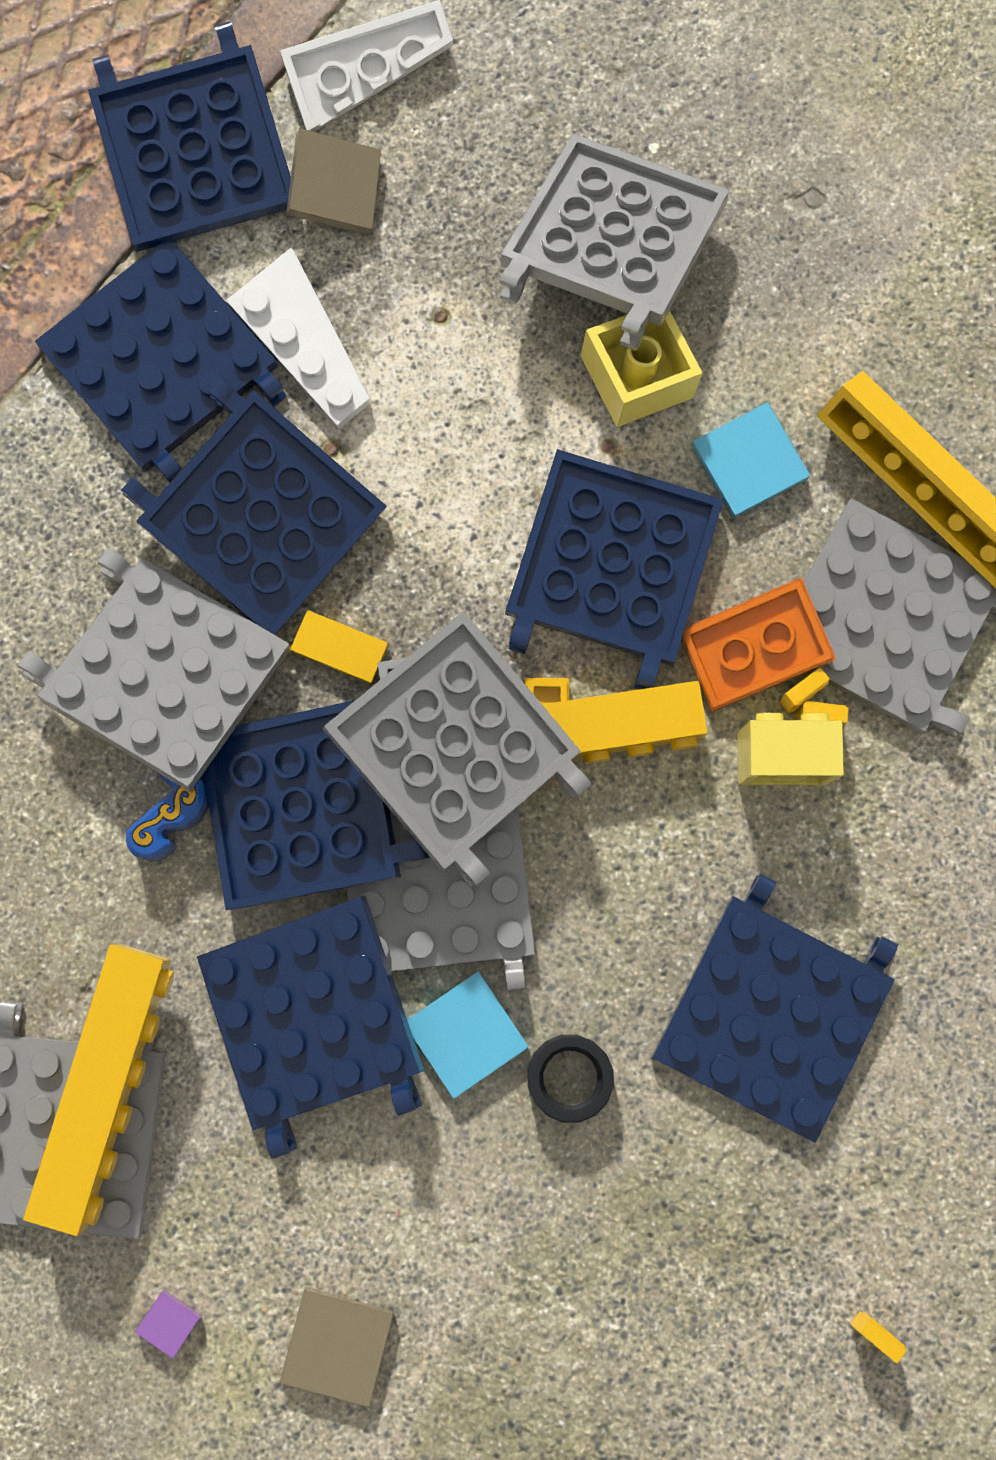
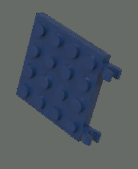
(191, 144)
(153, 351)
(258, 511)
(613, 561)
(296, 814)
(775, 1014)
(311, 1018)

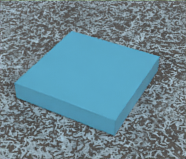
(750, 460)
(466, 1034)

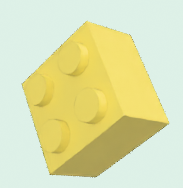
(643, 379)
(790, 750)

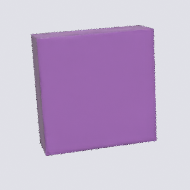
(168, 1323)

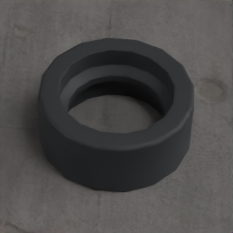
(601, 1093)

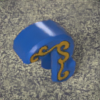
(173, 813)

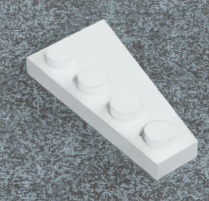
(357, 63)
(296, 331)

